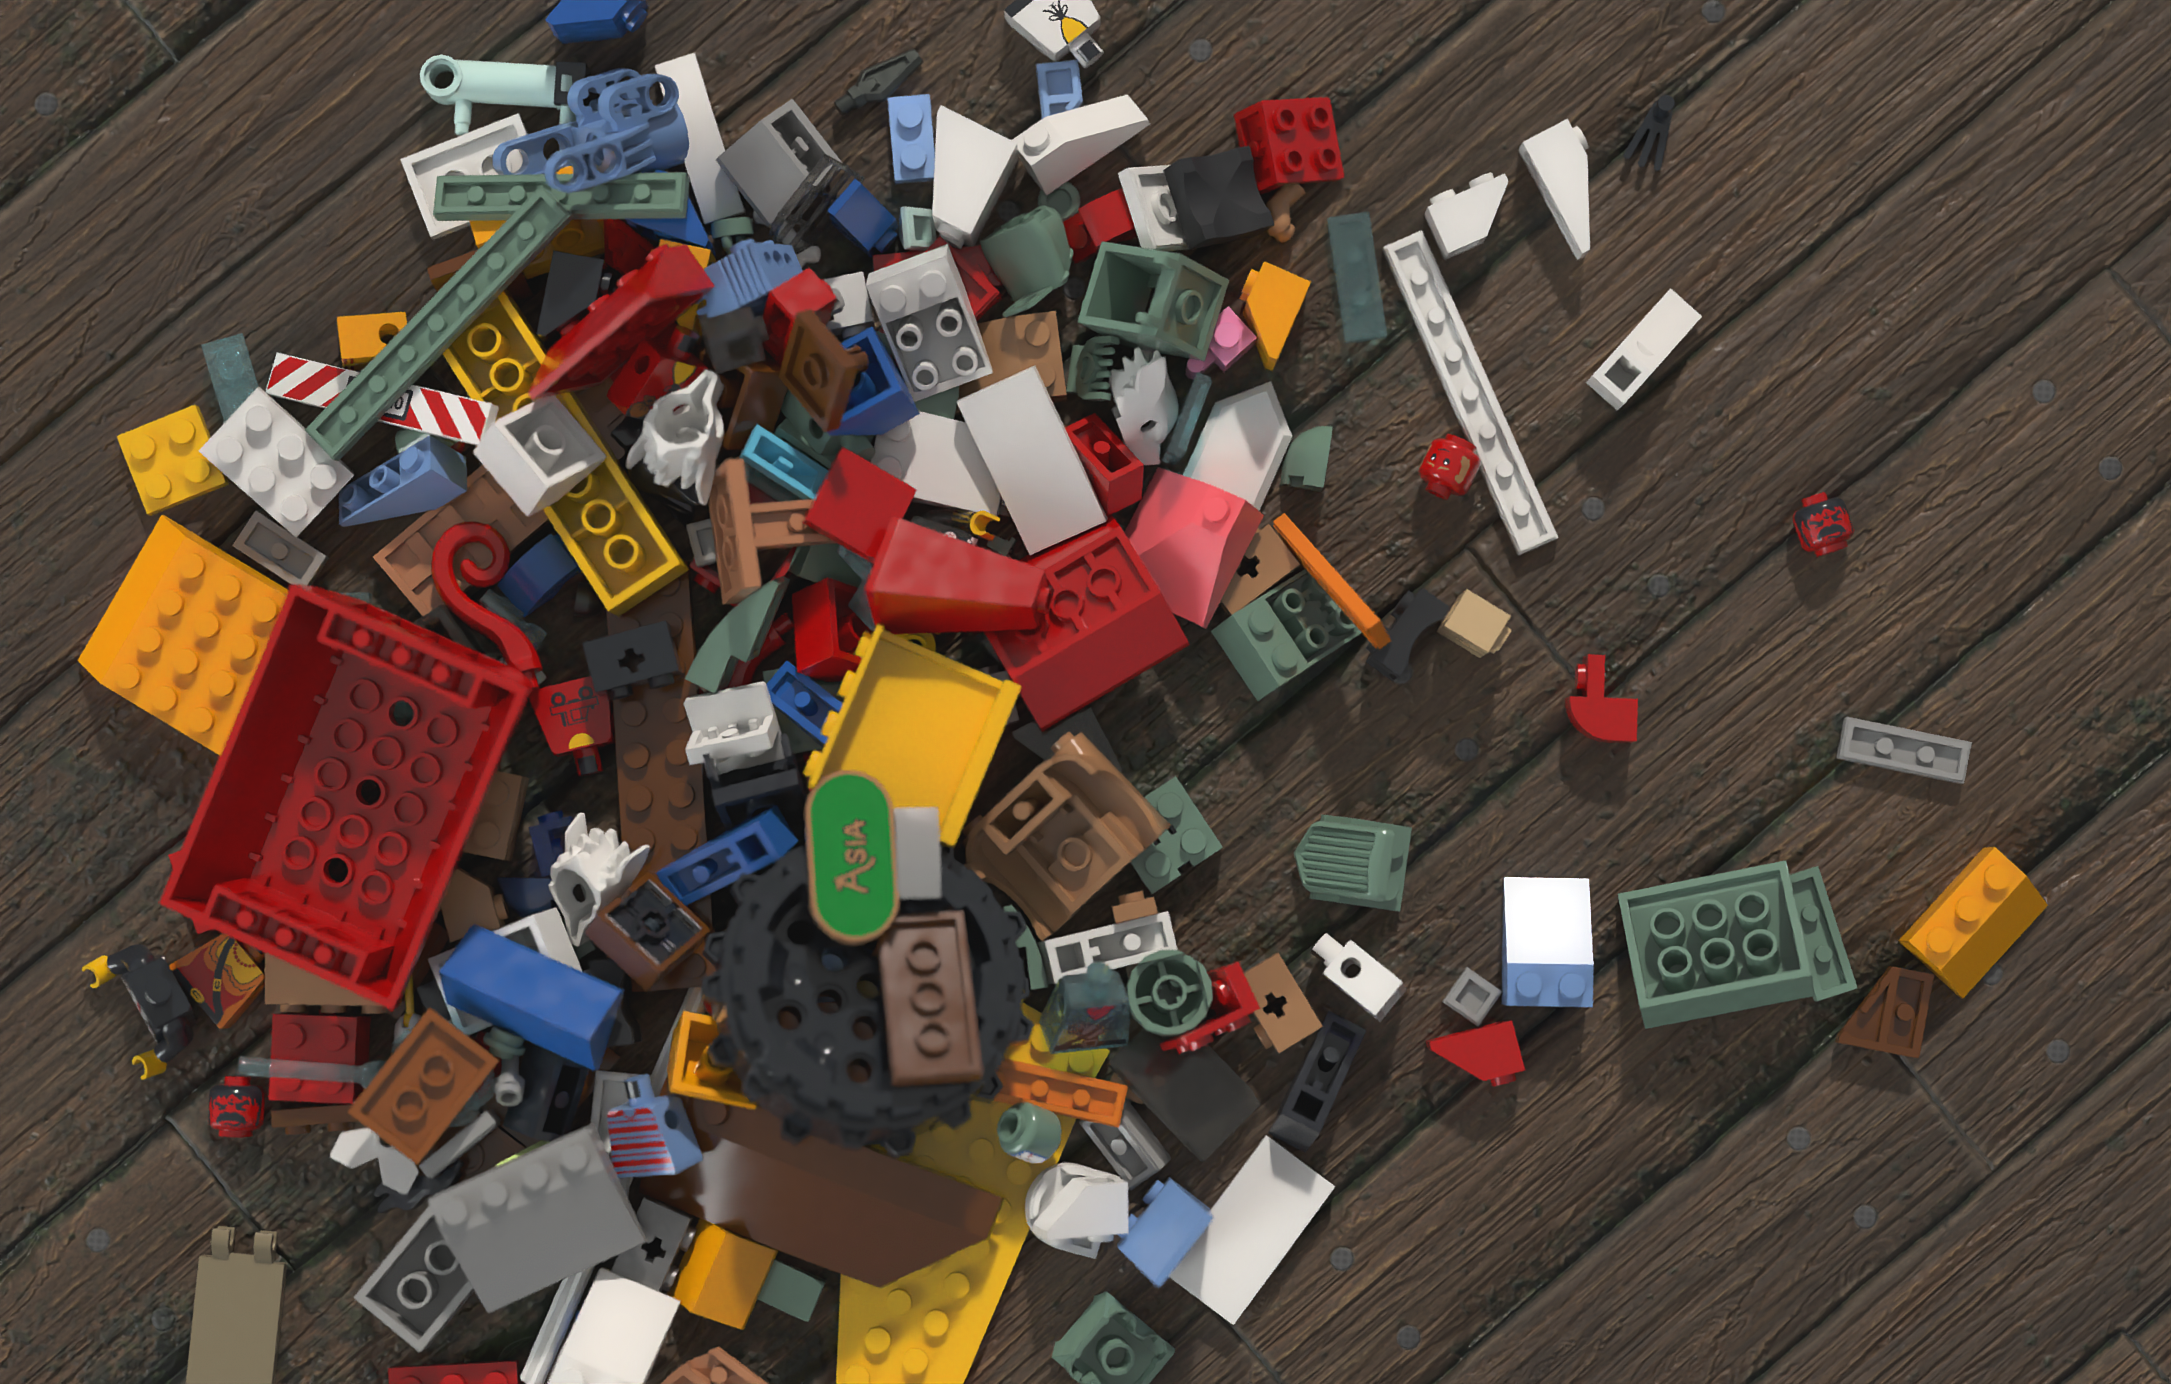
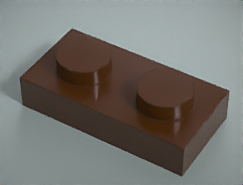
(299, 1119)

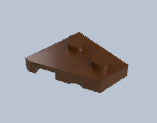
(1891, 1014)

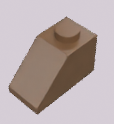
(471, 903)

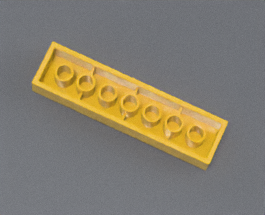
(604, 514)

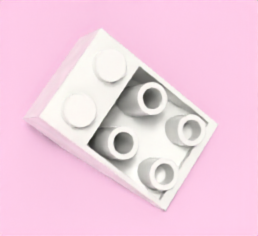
(929, 322)

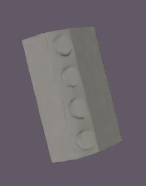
(537, 1218)

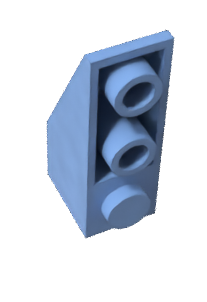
(407, 484)

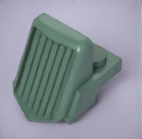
(1354, 861)

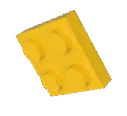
(168, 460)

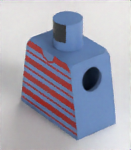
(650, 1133)

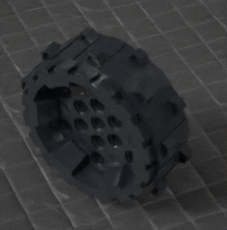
(804, 1070)

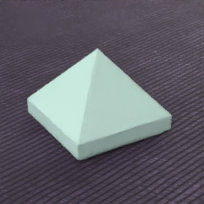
(916, 228)

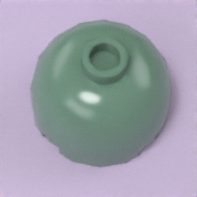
(1170, 1005)

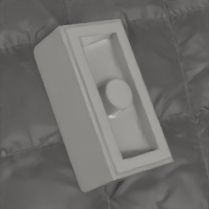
(1130, 1148)

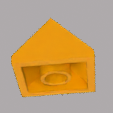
(722, 1274)

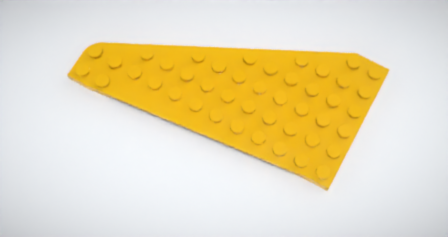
(937, 1316)

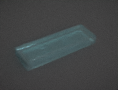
(1356, 277)

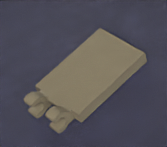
(237, 1312)

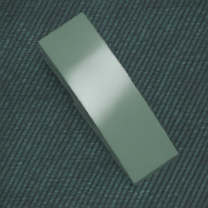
(737, 637)

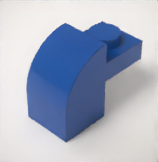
(539, 574)

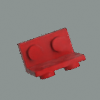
(1290, 141)
(1232, 1003)

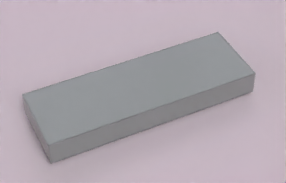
(1904, 750)

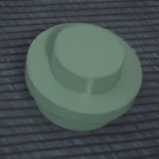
(504, 1044)

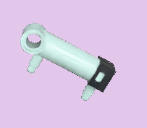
(502, 85)

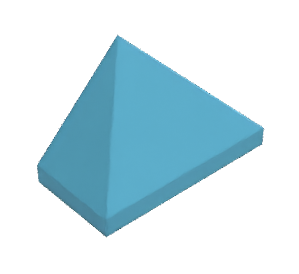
(783, 463)

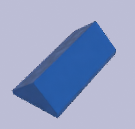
(531, 995)

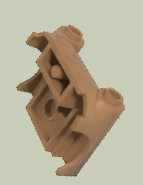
(1062, 834)

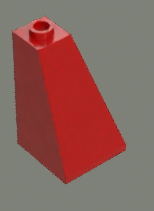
(948, 585)

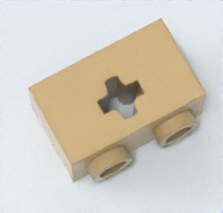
(1475, 625)

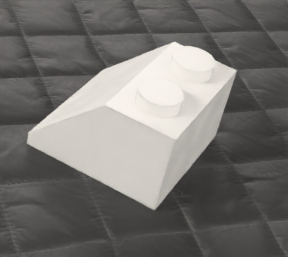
(538, 453)

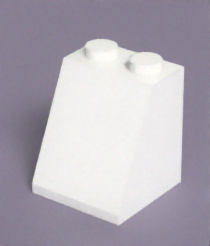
(968, 176)

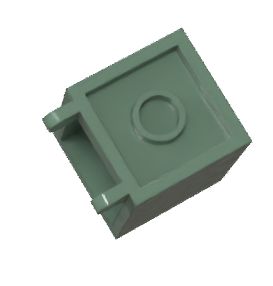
(1181, 310)

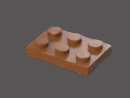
(423, 1086)

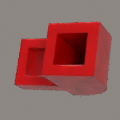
(1098, 221)
(1596, 715)

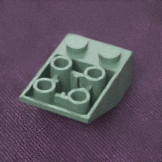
(1284, 633)

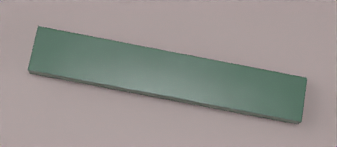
(622, 198)

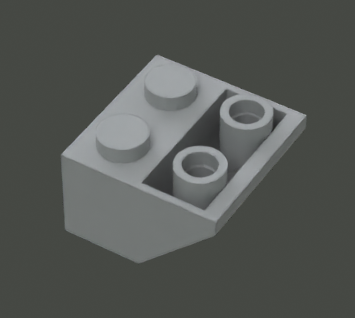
(775, 160)

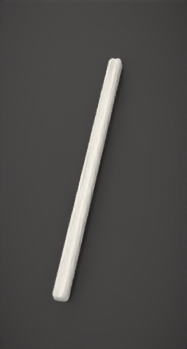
(572, 1287)

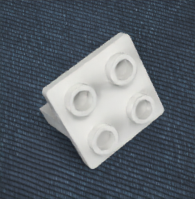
(734, 727)

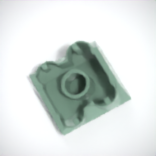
(1111, 1346)

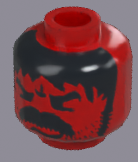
(1823, 524)
(236, 1107)

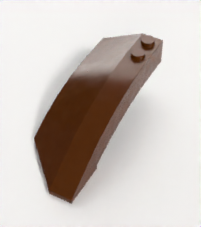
(822, 1202)

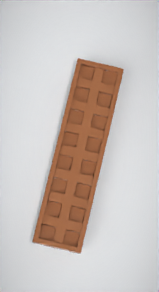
(410, 553)

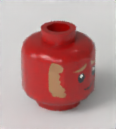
(1449, 466)

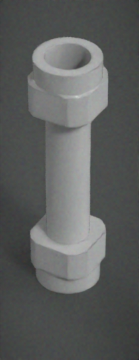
(509, 1085)

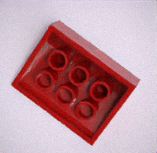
(618, 323)

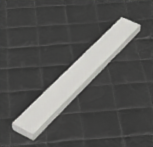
(1470, 392)

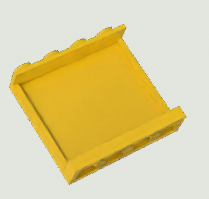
(916, 727)

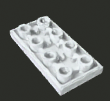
(1032, 460)
(1251, 1229)

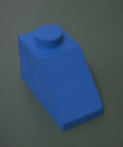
(863, 219)

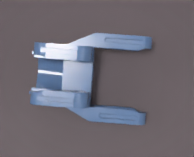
(608, 136)

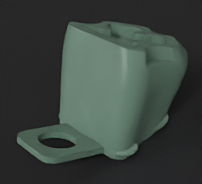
(1029, 256)

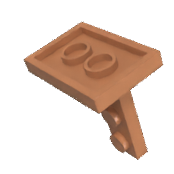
(747, 527)

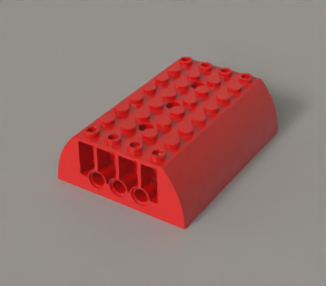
(293, 799)

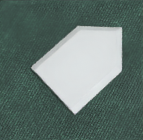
(1242, 444)

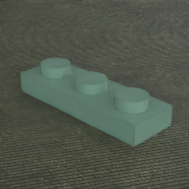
(1821, 936)

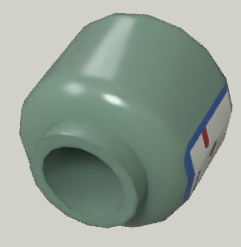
(1029, 1132)

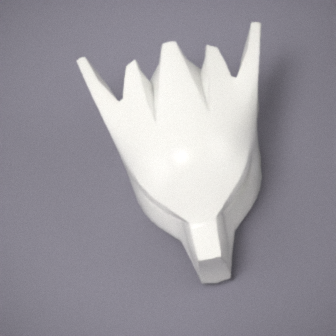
(1141, 395)
(683, 440)
(600, 869)

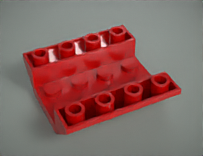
(1100, 628)

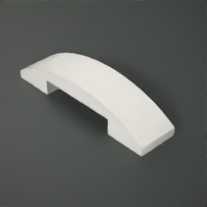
(712, 187)

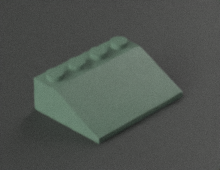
(1716, 944)

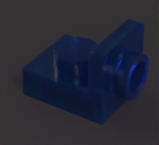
(545, 846)

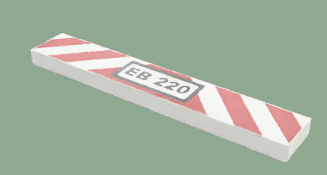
(416, 409)

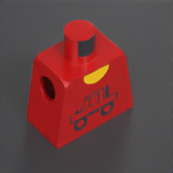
(575, 721)

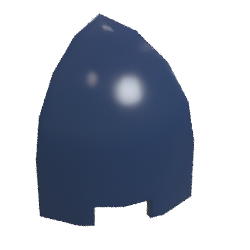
(527, 895)

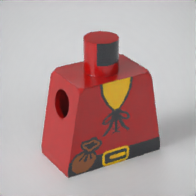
(655, 372)

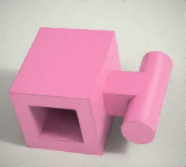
(1228, 344)

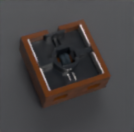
(647, 931)

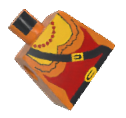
(222, 977)

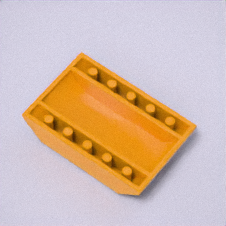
(185, 633)

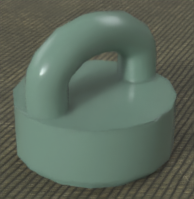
(731, 228)

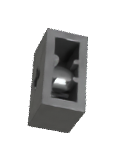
(676, 1234)

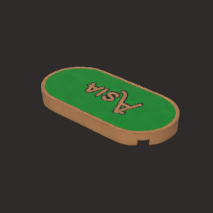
(851, 856)

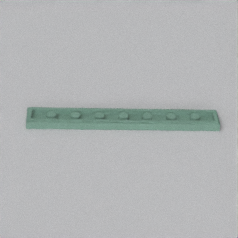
(439, 323)

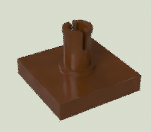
(820, 370)

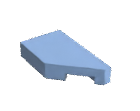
(1059, 87)

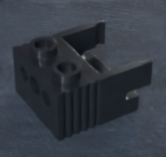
(757, 788)

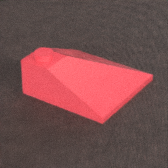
(1191, 541)

